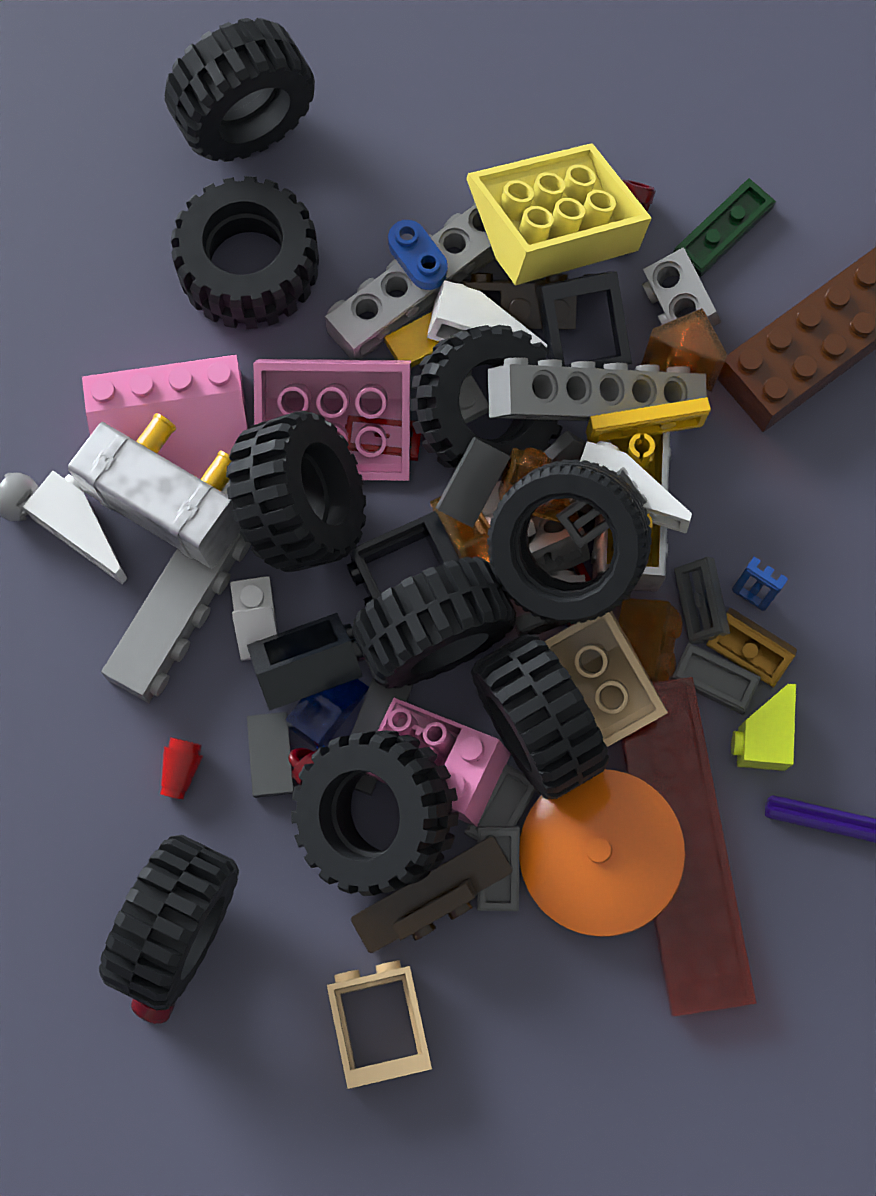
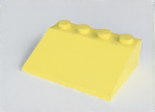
(557, 213)

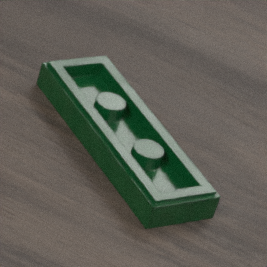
(726, 226)

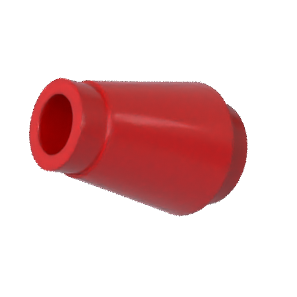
(179, 767)

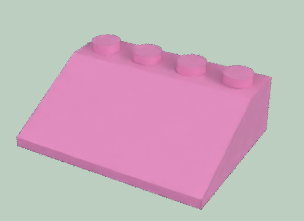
(340, 390)
(197, 396)

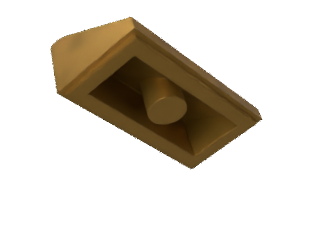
(754, 648)

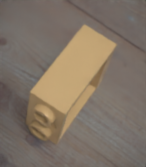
(351, 982)

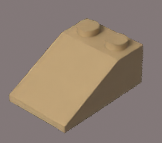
(608, 676)

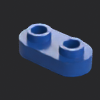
(415, 252)

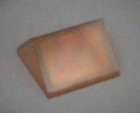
(688, 343)

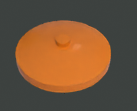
(603, 855)

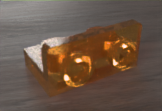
(652, 633)

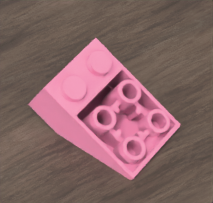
(468, 754)

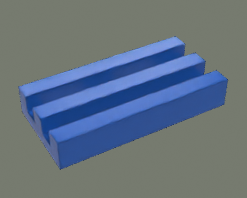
(763, 578)

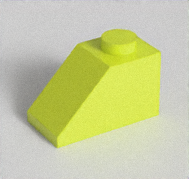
(768, 734)

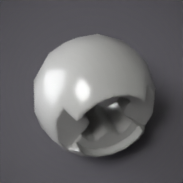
(14, 493)

